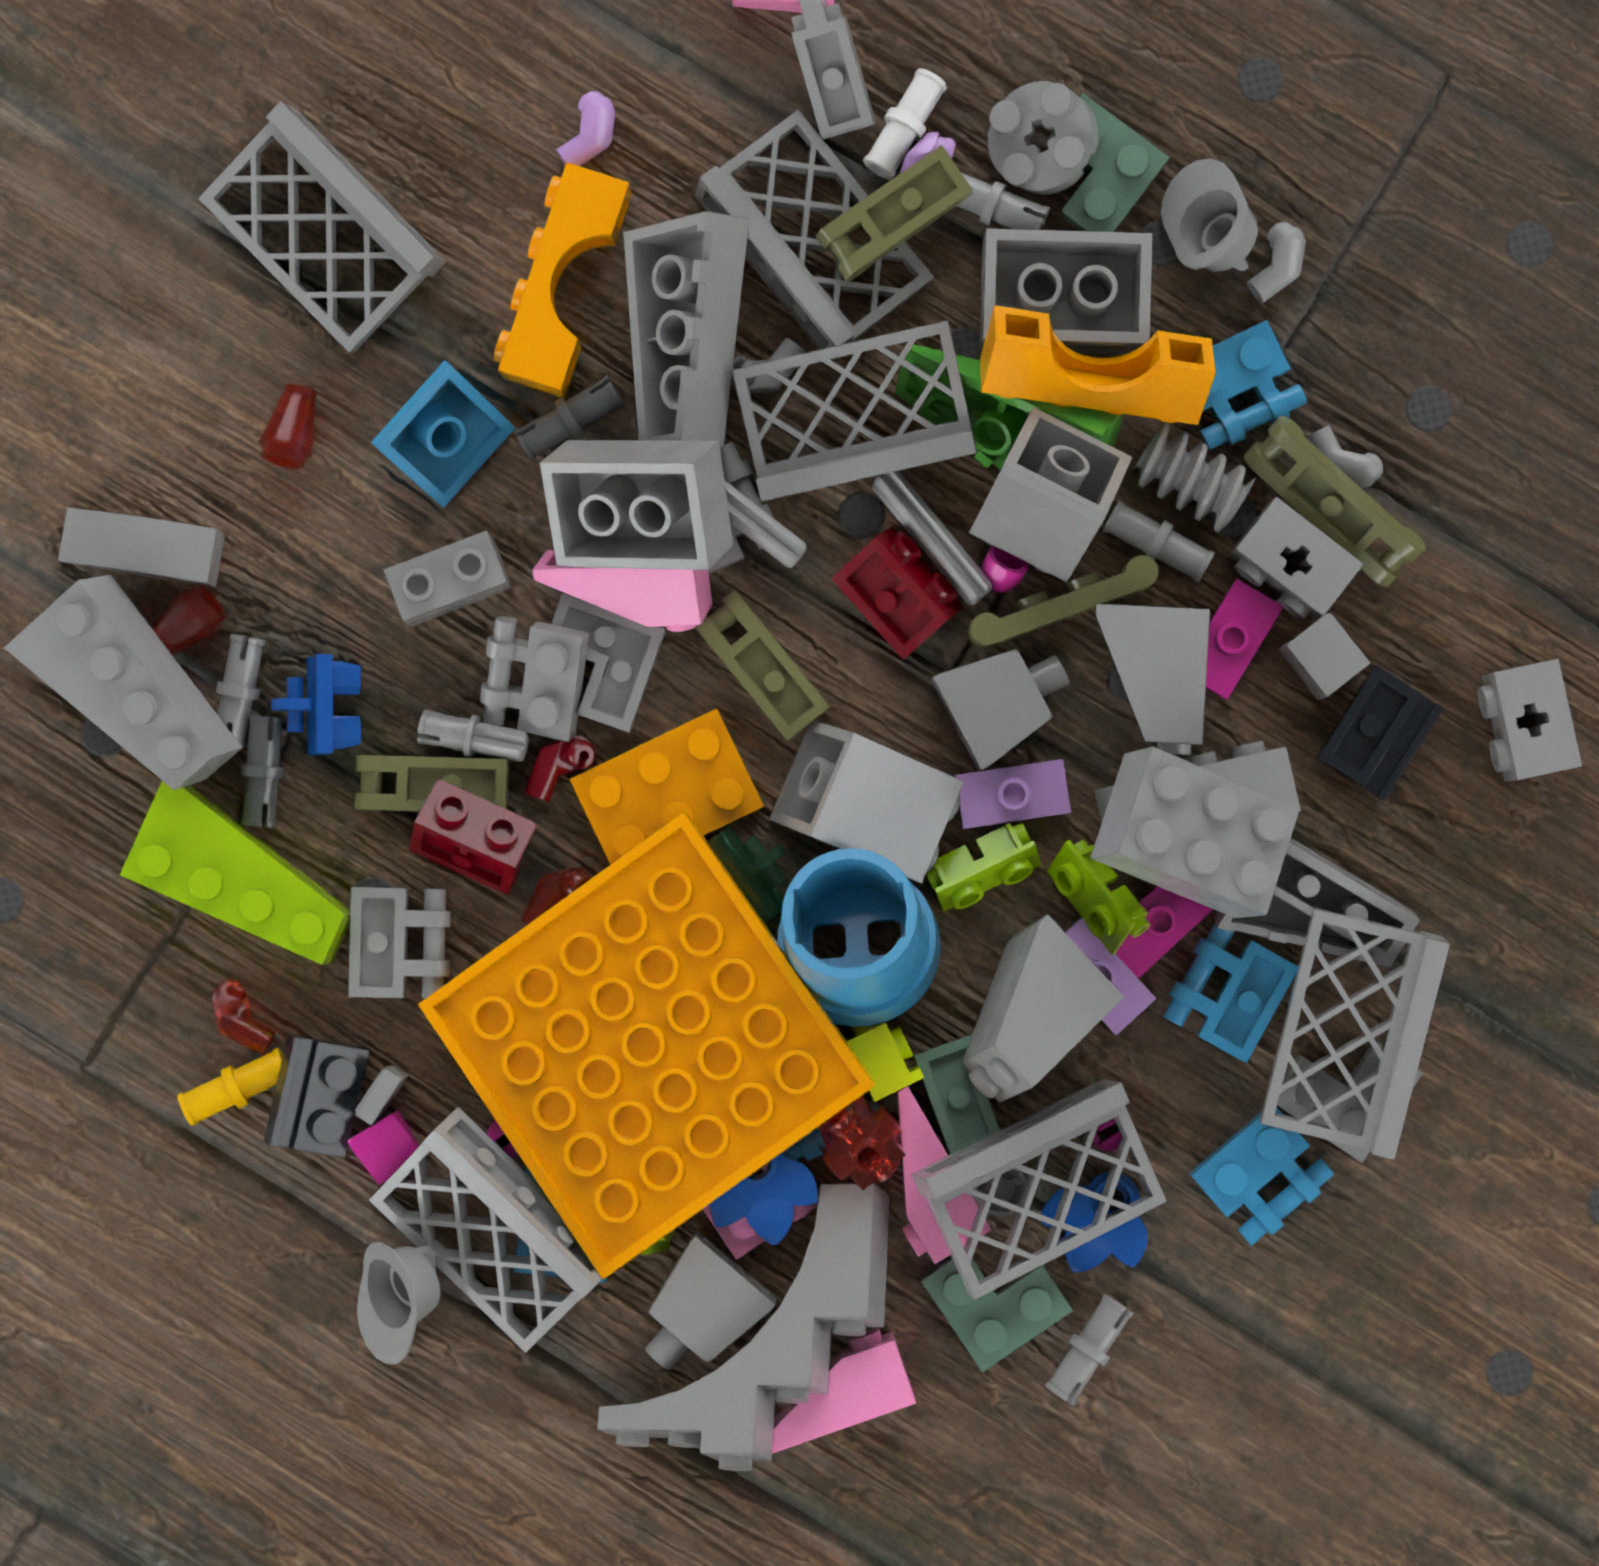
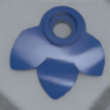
(768, 1199)
(1124, 1242)

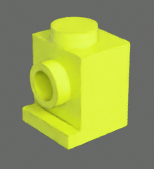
(883, 1057)

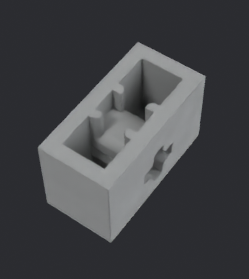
(1324, 563)
(448, 578)
(1528, 691)

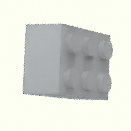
(1085, 280)
(637, 504)
(1195, 833)

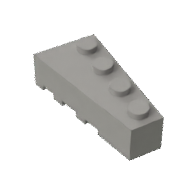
(684, 322)
(125, 681)

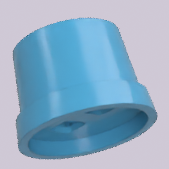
(855, 891)

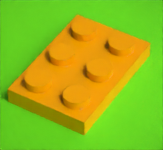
(678, 772)

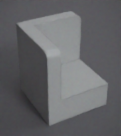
(1324, 656)

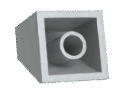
(1051, 495)
(1162, 668)
(867, 798)
(1035, 1010)

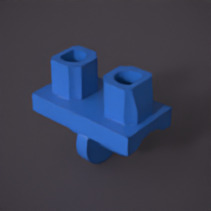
(323, 681)

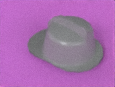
(1208, 218)
(394, 1295)

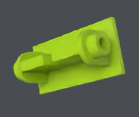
(1006, 859)
(1084, 883)

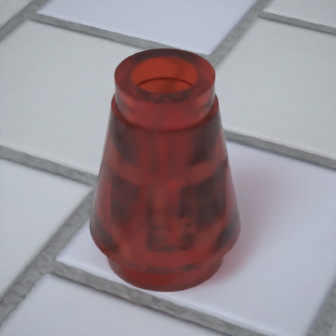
(290, 429)
(189, 619)

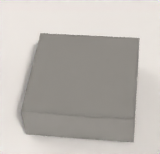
(381, 1094)

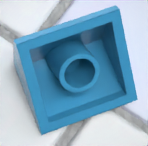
(443, 434)

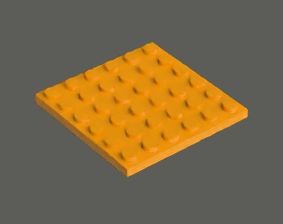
(646, 1045)

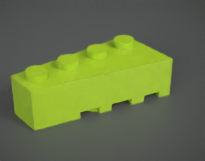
(221, 869)

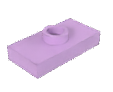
(1013, 794)
(1135, 993)

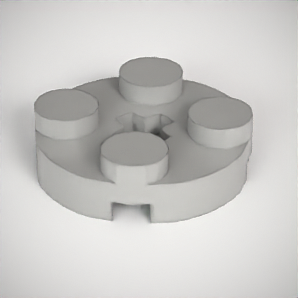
(1068, 152)

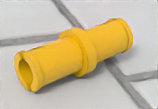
(231, 1088)

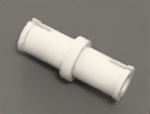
(905, 124)

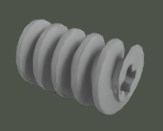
(1193, 476)

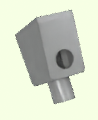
(998, 702)
(705, 1304)

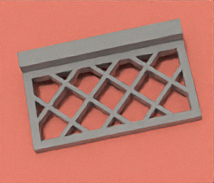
(353, 194)
(770, 251)
(864, 458)
(1402, 1042)
(1019, 1143)
(514, 1206)

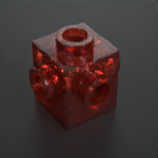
(862, 1143)

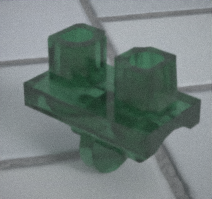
(752, 870)

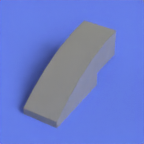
(142, 546)

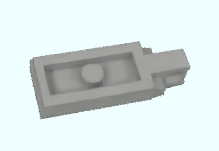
(831, 69)

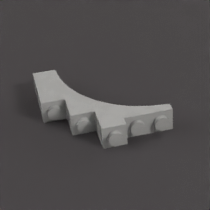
(790, 1356)

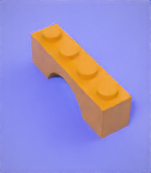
(582, 217)
(1159, 380)

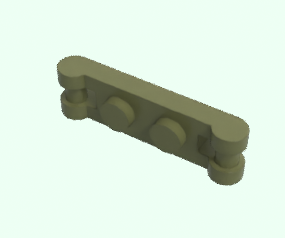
(1333, 501)
(1040, 612)

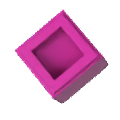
(384, 1146)

